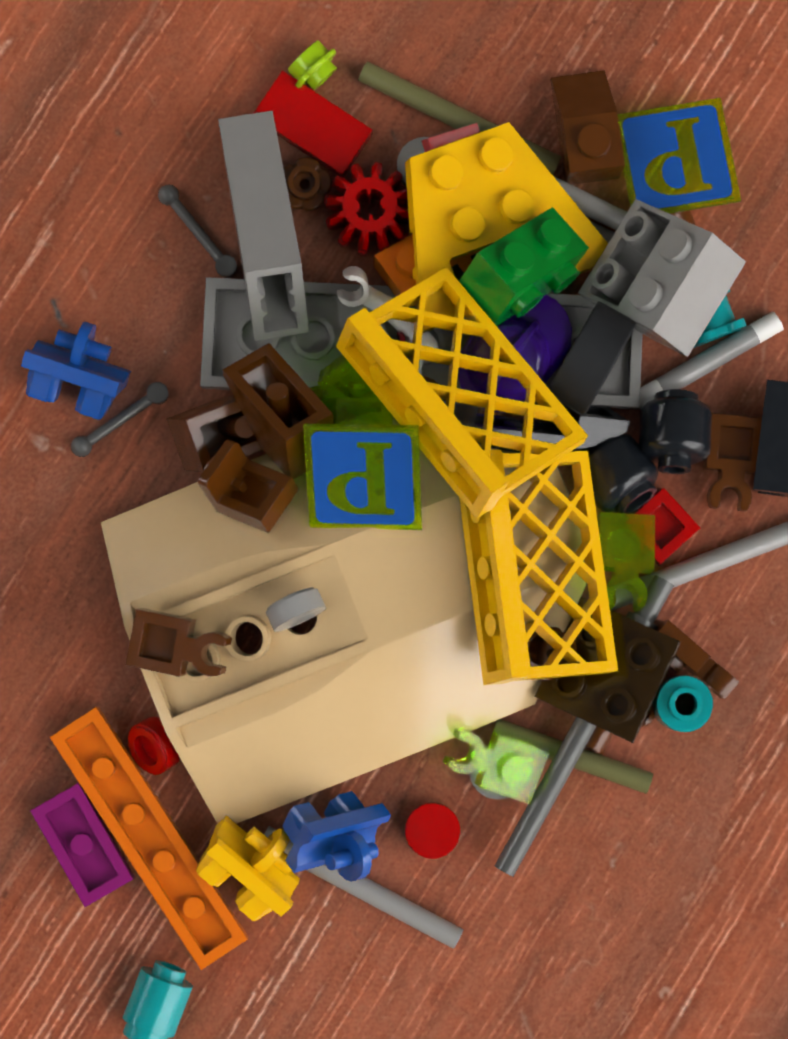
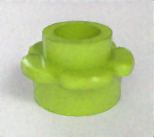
(313, 66)

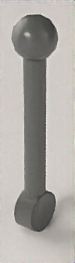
(225, 264)
(156, 394)

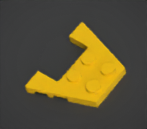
(477, 194)

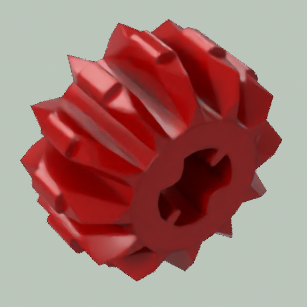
(349, 209)

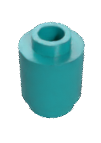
(665, 703)
(157, 1002)

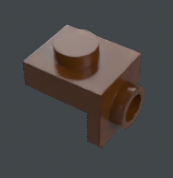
(246, 488)

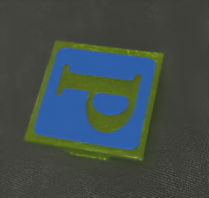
(679, 157)
(363, 476)

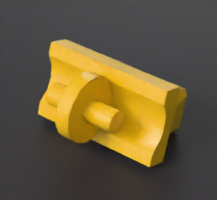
(255, 863)

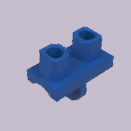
(53, 365)
(340, 840)

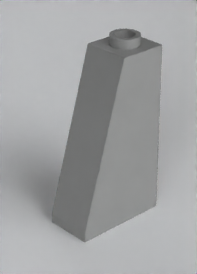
(264, 226)

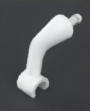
(373, 299)

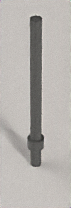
(568, 754)

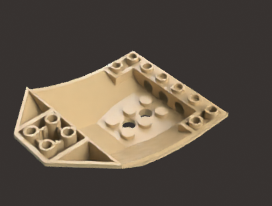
(372, 680)

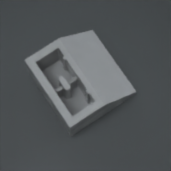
(663, 276)

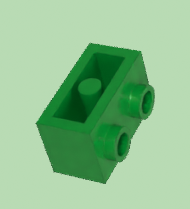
(524, 267)

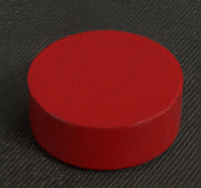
(151, 746)
(432, 830)

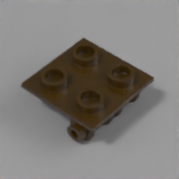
(619, 698)

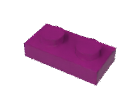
(82, 844)

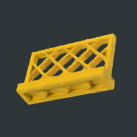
(414, 401)
(497, 580)

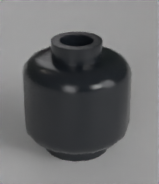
(675, 430)
(621, 475)

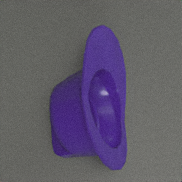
(539, 337)

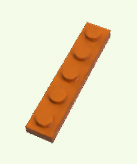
(149, 837)

